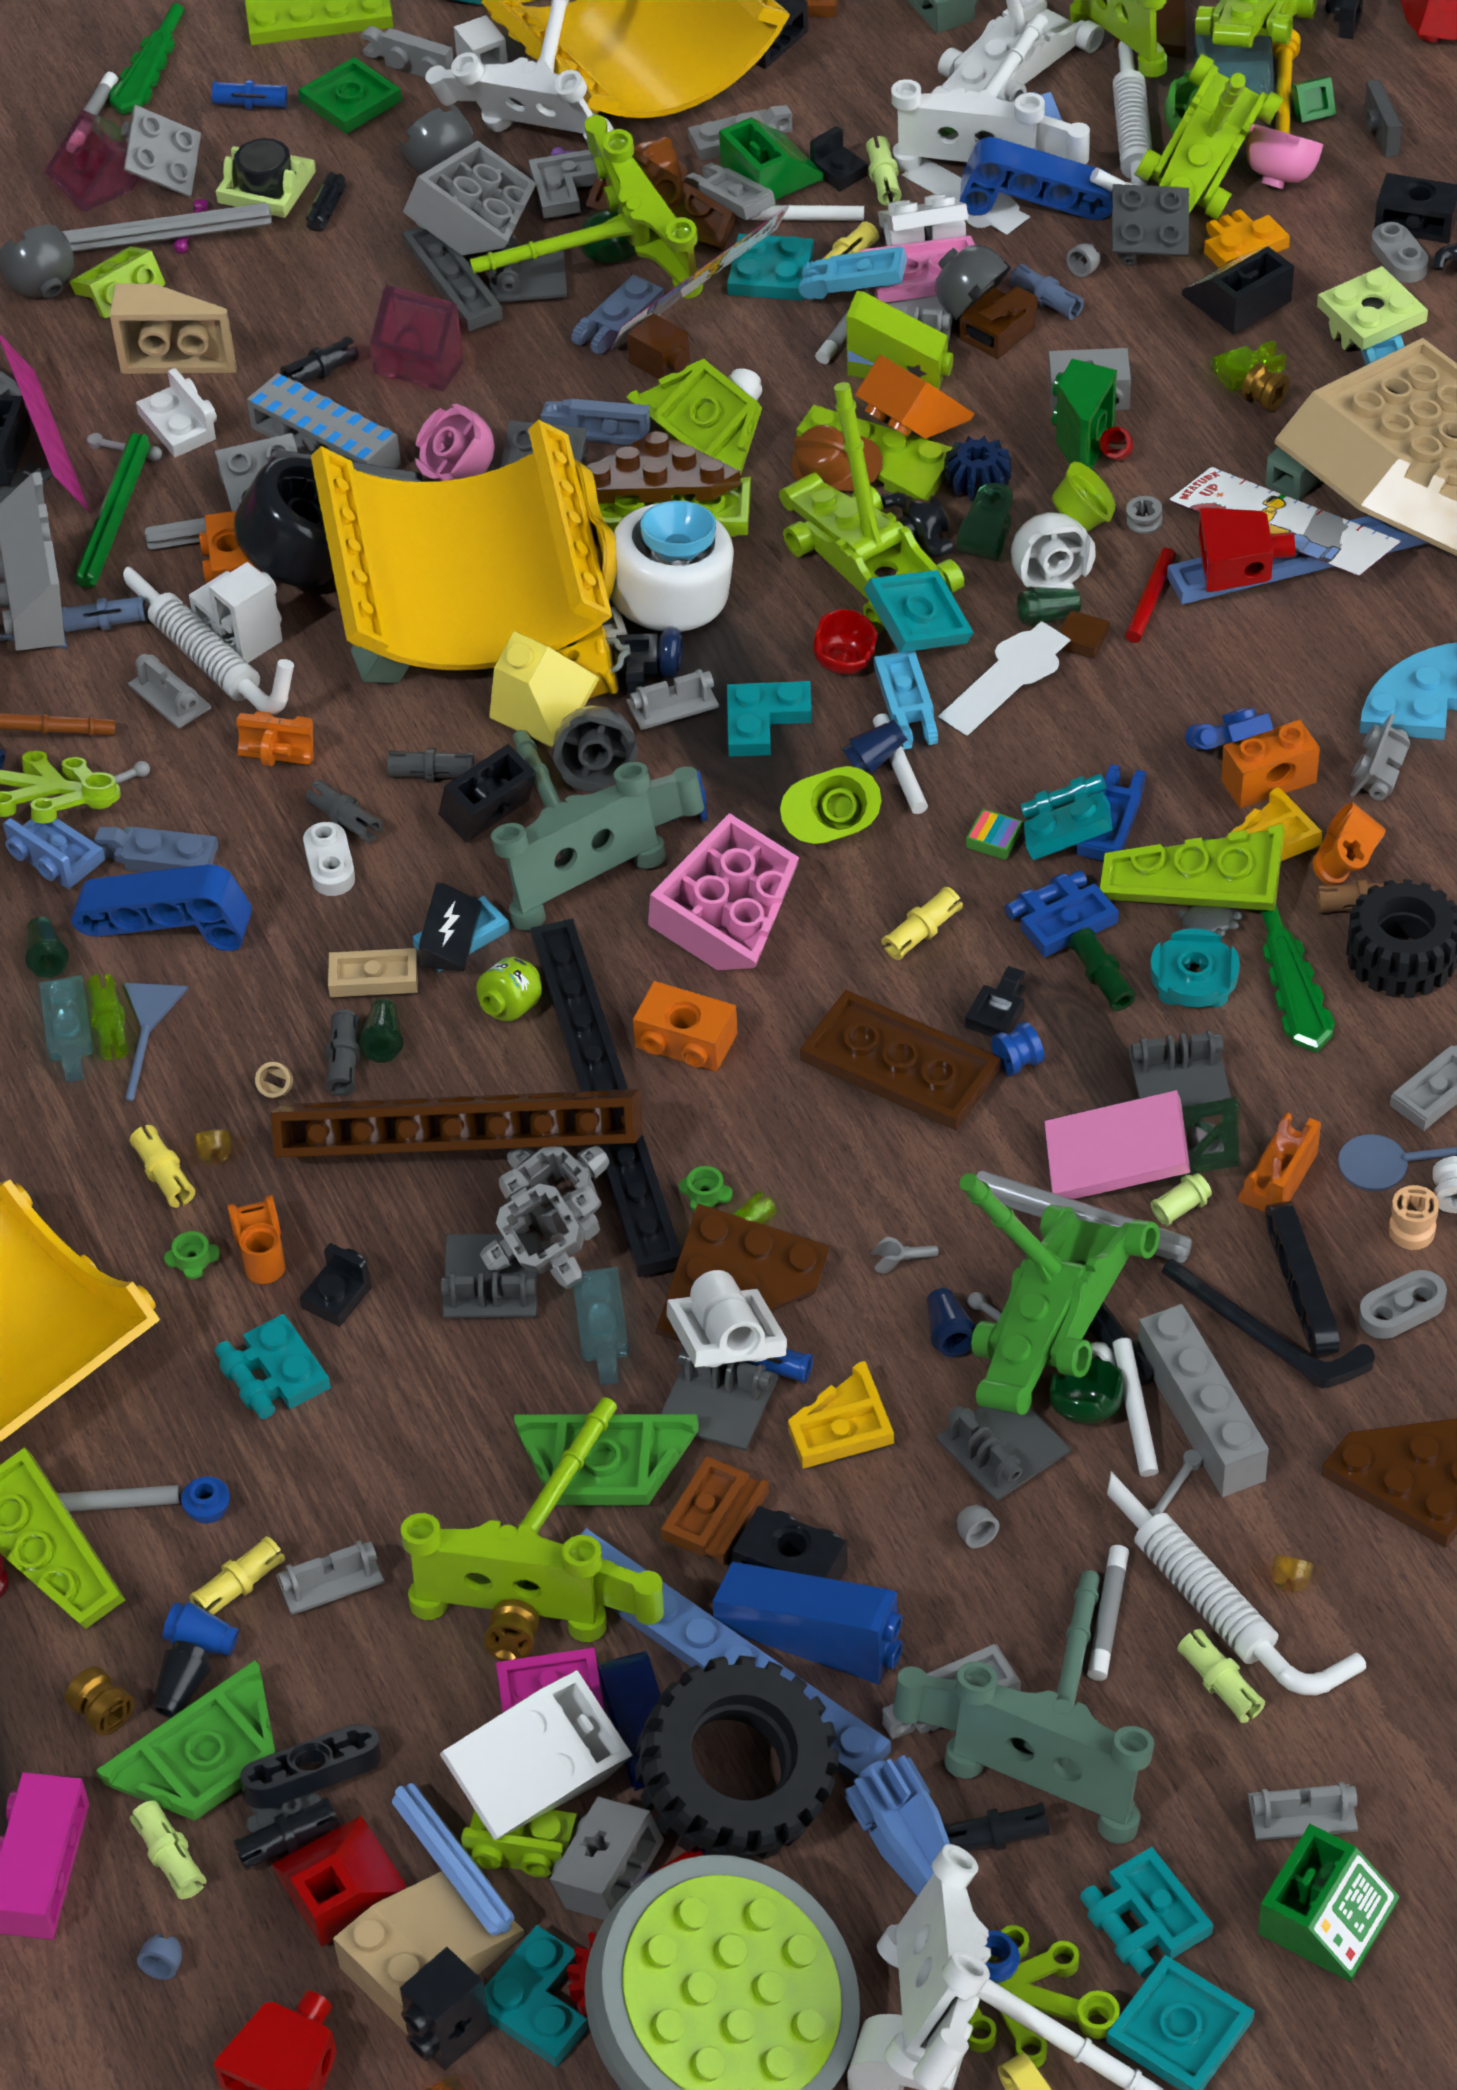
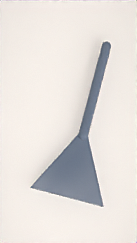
(150, 1005)

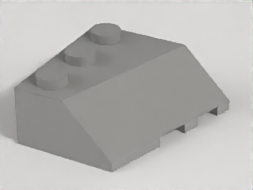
(470, 200)
(29, 569)

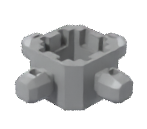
(557, 1162)
(524, 1200)

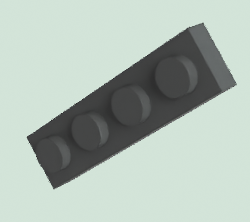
(453, 278)

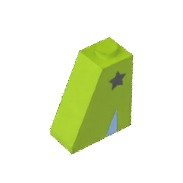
(884, 330)

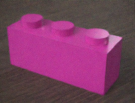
(39, 1852)

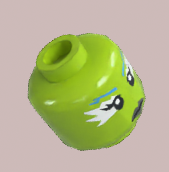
(509, 989)

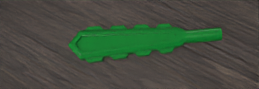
(145, 65)
(1299, 999)

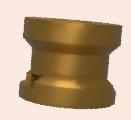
(1265, 387)
(511, 1630)

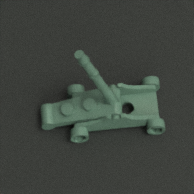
(588, 831)
(1039, 1733)

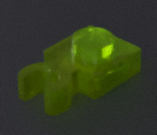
(1235, 364)

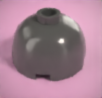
(436, 138)
(38, 263)
(968, 277)
(592, 746)

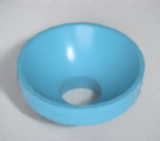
(678, 523)

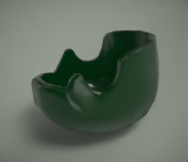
(609, 249)
(1091, 1397)

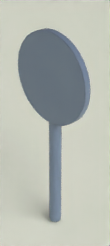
(1379, 1162)

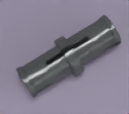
(429, 764)
(344, 811)
(342, 1052)

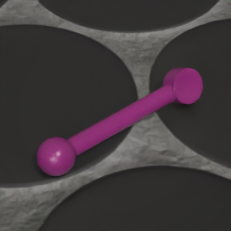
(181, 245)

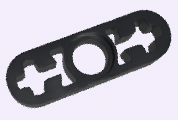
(339, 1743)

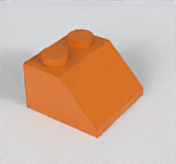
(909, 401)

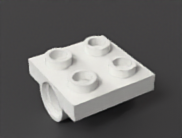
(940, 216)
(724, 1323)

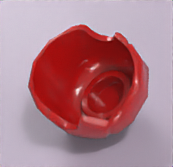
(844, 641)

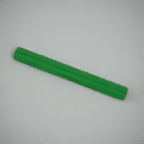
(112, 510)

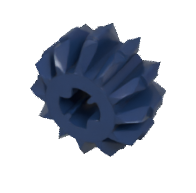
(976, 464)

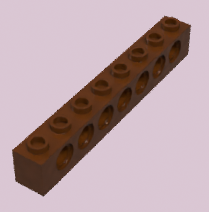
(457, 1123)

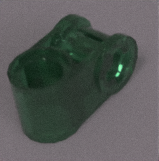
(987, 522)

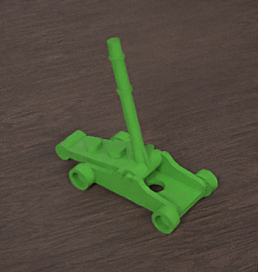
(1050, 1295)

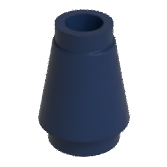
(874, 746)
(949, 1324)

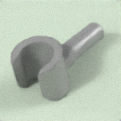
(894, 1252)

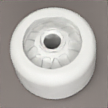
(667, 592)

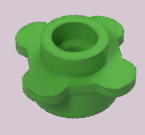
(705, 1179)
(191, 1244)

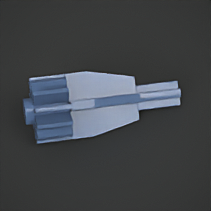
(901, 1818)

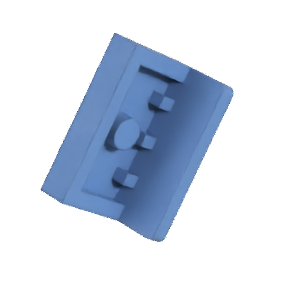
(53, 849)

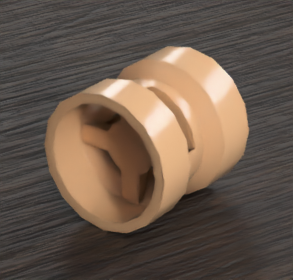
(1413, 1217)

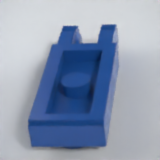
(1123, 808)

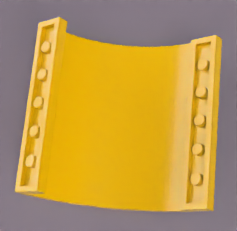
(649, 53)
(464, 562)

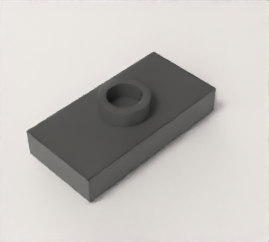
(1382, 118)

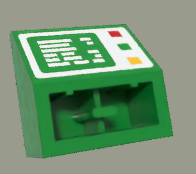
(1327, 1904)

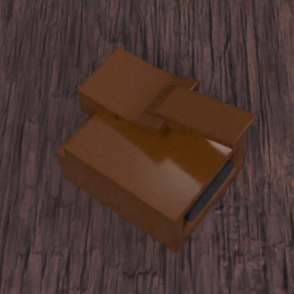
(999, 320)

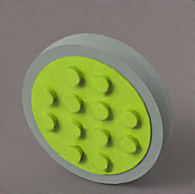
(721, 1983)

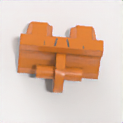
(275, 738)

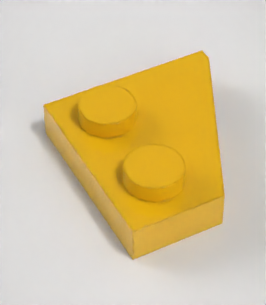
(1300, 830)
(841, 1421)

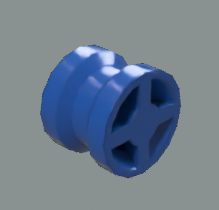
(1018, 1048)

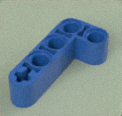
(1031, 176)
(164, 900)

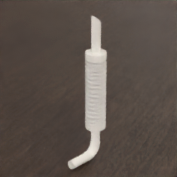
(1131, 121)
(209, 650)
(1219, 1600)

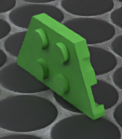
(625, 1461)
(200, 1751)

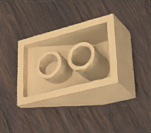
(169, 330)
(407, 1932)

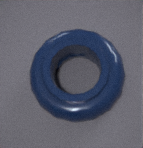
(670, 651)

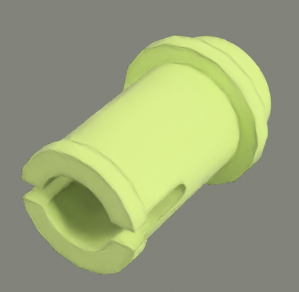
(1189, 1193)

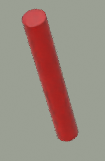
(1150, 595)

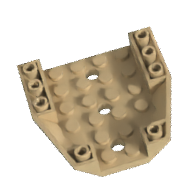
(1387, 441)

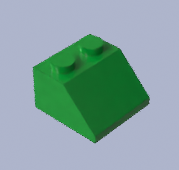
(1083, 409)

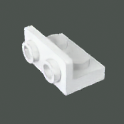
(179, 415)

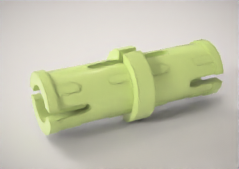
(883, 170)
(1221, 1675)
(168, 1849)

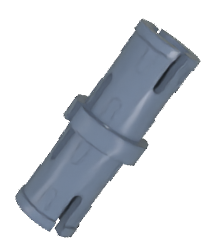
(1048, 291)
(131, 611)

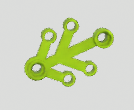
(43, 780)
(1044, 2000)

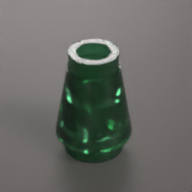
(1046, 604)
(44, 949)
(382, 1032)

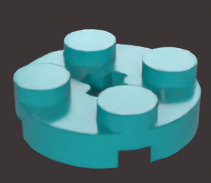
(1189, 988)

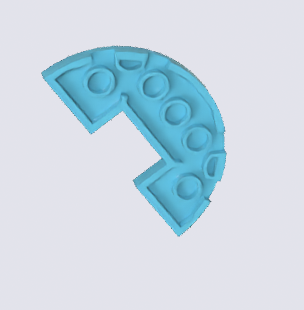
(1417, 694)

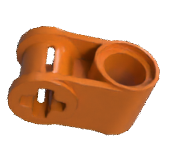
(1347, 844)
(259, 1240)

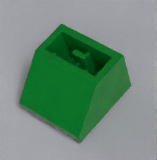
(766, 157)

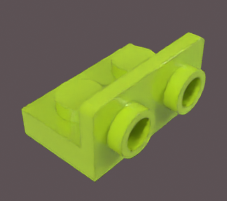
(127, 267)
(529, 1848)

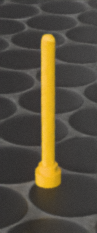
(1285, 54)

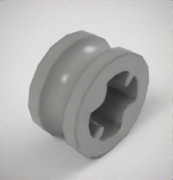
(1143, 505)

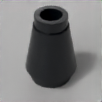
(180, 1676)

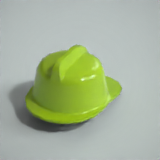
(1084, 497)
(830, 805)

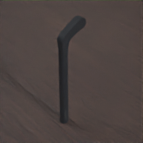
(1319, 1373)

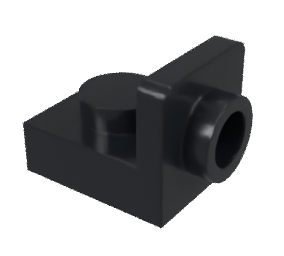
(1347, 14)
(838, 164)
(338, 1285)

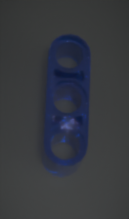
(630, 1697)

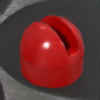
(1117, 436)

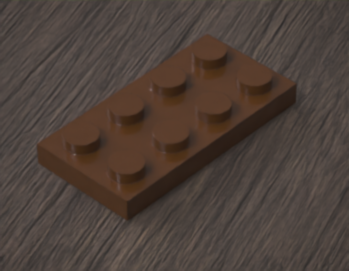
(900, 1059)

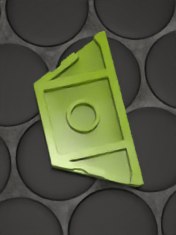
(704, 412)

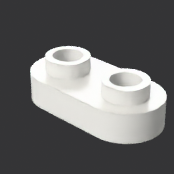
(329, 858)

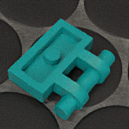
(1071, 824)
(284, 1359)
(1158, 1902)

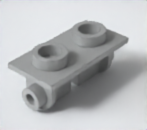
(167, 692)
(663, 704)
(1372, 770)
(330, 1577)
(1290, 1811)

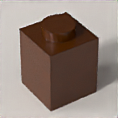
(658, 347)

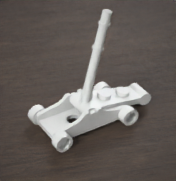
(983, 58)
(519, 89)
(982, 116)
(949, 1976)

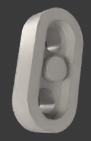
(1399, 252)
(1399, 1304)

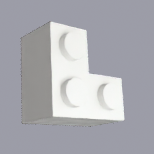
(241, 610)

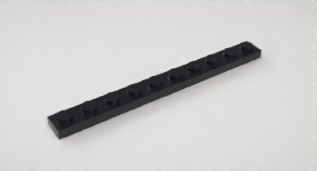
(596, 1069)

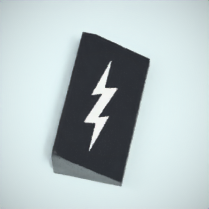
(449, 929)

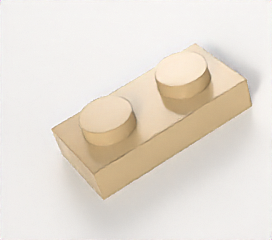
(373, 972)

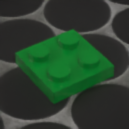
(350, 95)

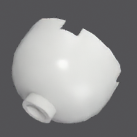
(1052, 551)

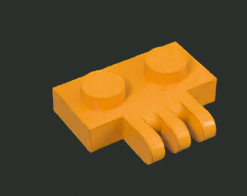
(1241, 236)

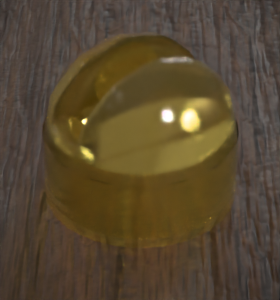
(213, 1142)
(1293, 1569)

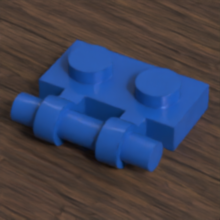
(1235, 727)
(1054, 924)

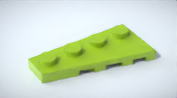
(302, 19)
(909, 463)
(729, 509)
(1216, 872)
(48, 1544)

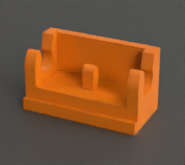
(1282, 1164)

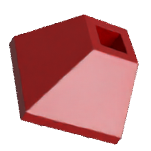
(338, 1878)

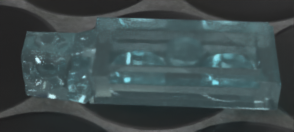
(67, 1023)
(601, 1321)

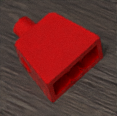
(1239, 547)
(280, 2049)

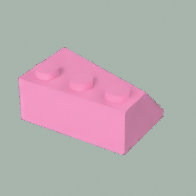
(724, 896)

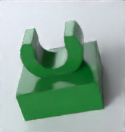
(1313, 99)

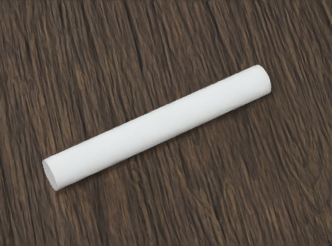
(815, 213)
(905, 774)
(1136, 1408)

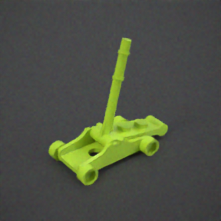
(1239, 21)
(1131, 23)
(1209, 136)
(641, 214)
(854, 530)
(518, 1564)

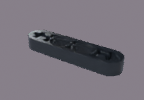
(1302, 1279)

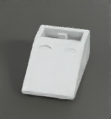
(536, 1755)

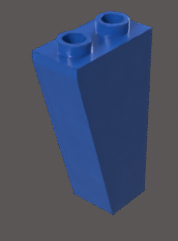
(813, 1618)

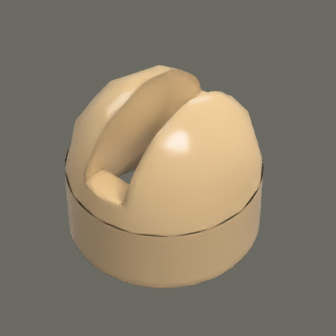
(269, 1089)

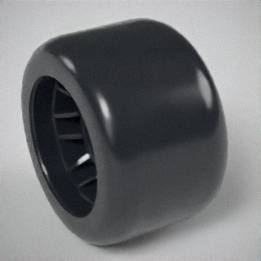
(283, 524)

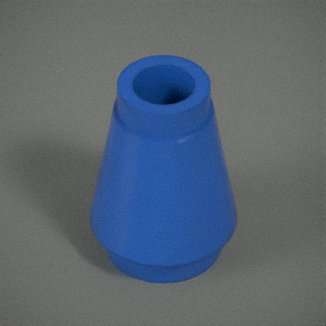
(200, 1628)

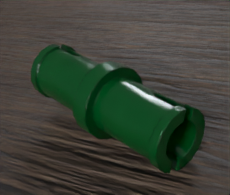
(1102, 969)

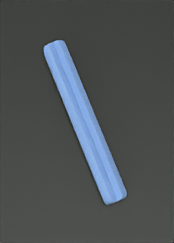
(453, 1859)

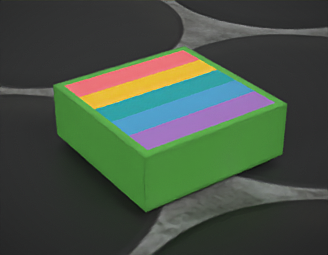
(994, 834)

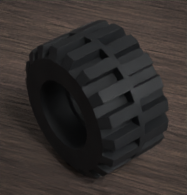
(1397, 963)

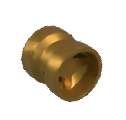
(102, 1703)

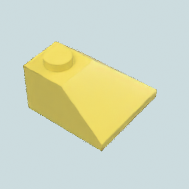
(537, 688)

